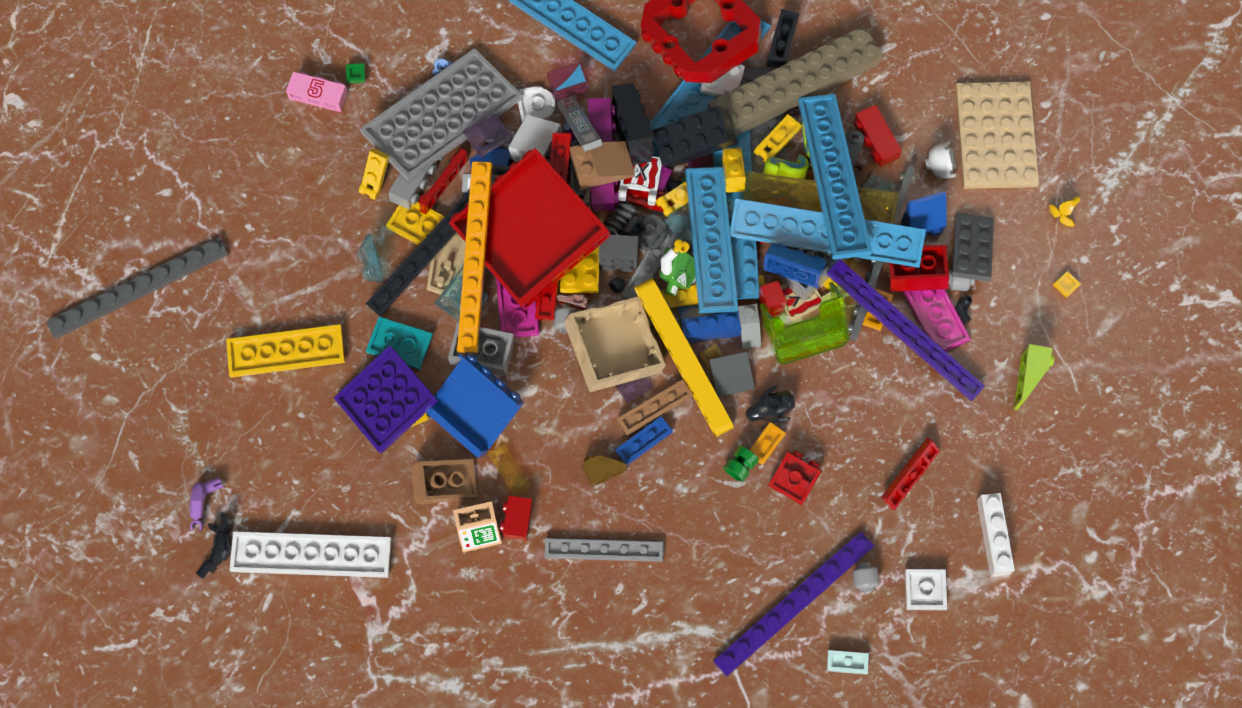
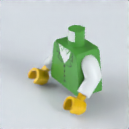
(677, 268)

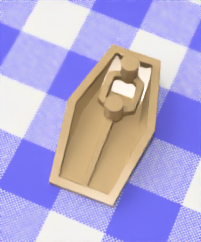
(446, 265)

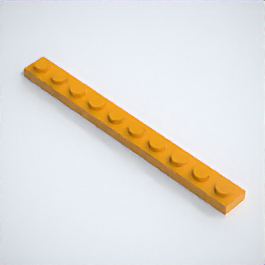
(474, 257)

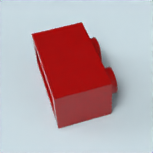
(773, 298)
(517, 518)

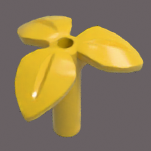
(1065, 209)

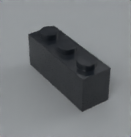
(782, 39)

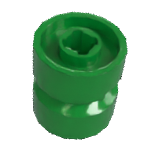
(736, 468)

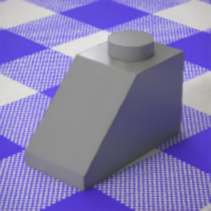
(750, 326)

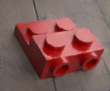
(795, 476)

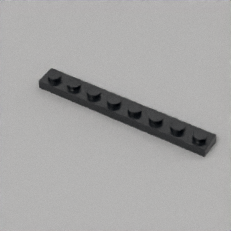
(416, 262)

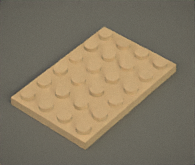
(996, 135)

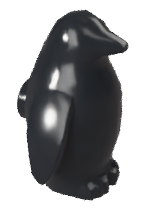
(771, 406)

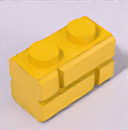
(733, 170)

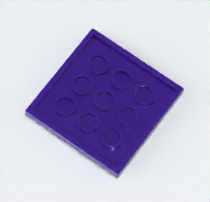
(385, 399)

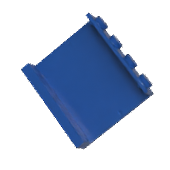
(475, 405)

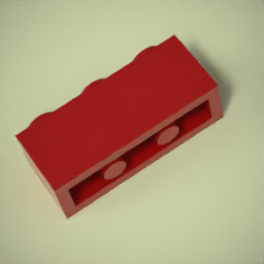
(877, 136)

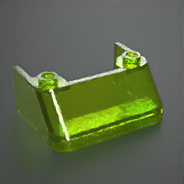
(811, 335)

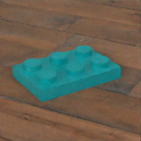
(406, 340)

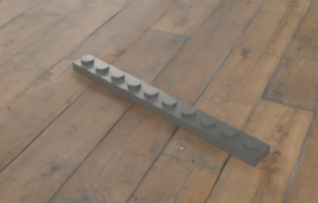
(871, 277)
(137, 288)

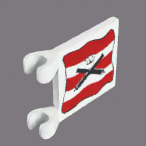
(645, 179)

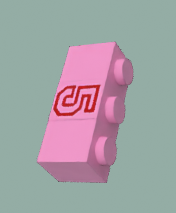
(317, 91)

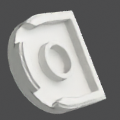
(536, 102)

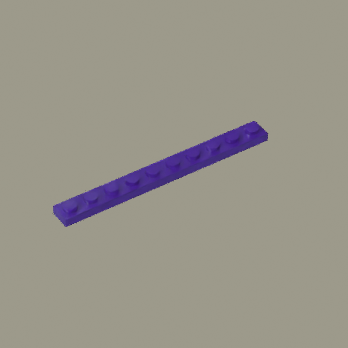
(905, 330)
(793, 604)

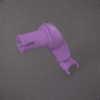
(198, 498)

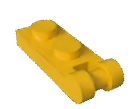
(778, 137)
(374, 173)
(678, 198)

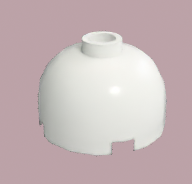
(941, 161)

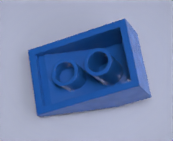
(927, 214)

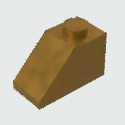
(601, 469)

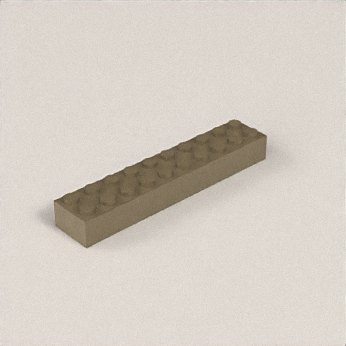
(800, 78)

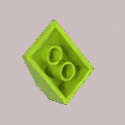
(1033, 366)

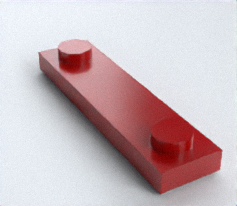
(456, 164)
(910, 474)

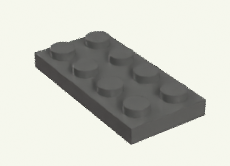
(972, 247)

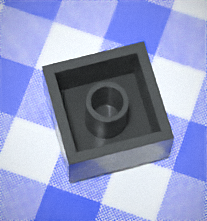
(619, 253)

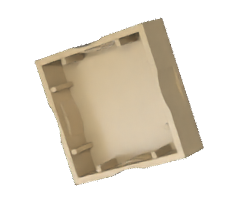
(614, 344)

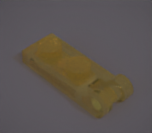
(509, 470)

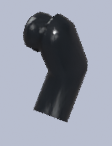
(962, 307)

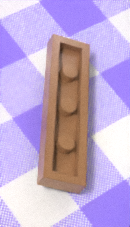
(654, 407)

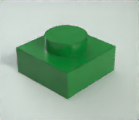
(355, 73)

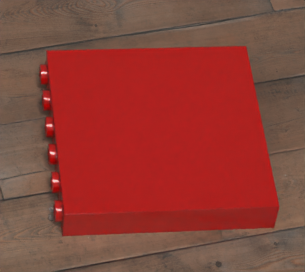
(534, 228)

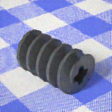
(620, 217)

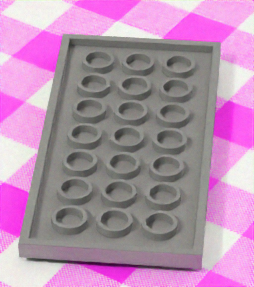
(436, 113)

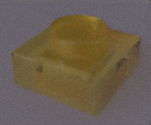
(709, 353)

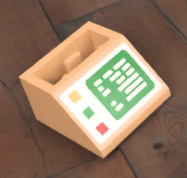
(477, 526)

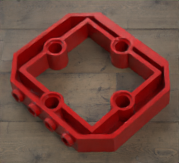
(717, 62)

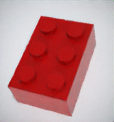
(931, 274)

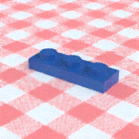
(643, 441)

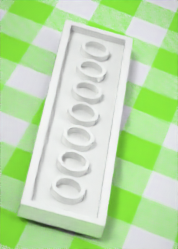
(310, 554)

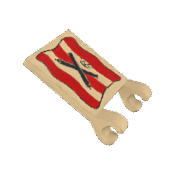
(797, 308)

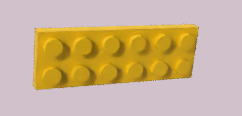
(285, 350)

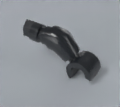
(221, 546)

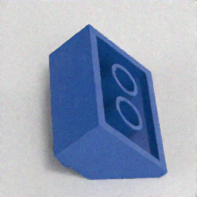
(794, 265)
(708, 326)

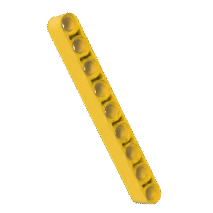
(684, 357)

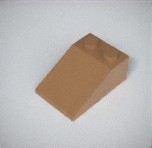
(601, 164)
(443, 481)

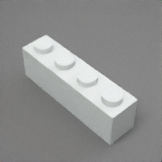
(995, 535)

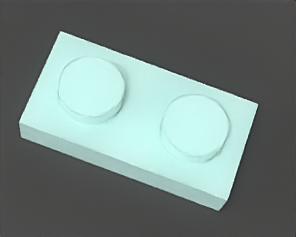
(847, 662)

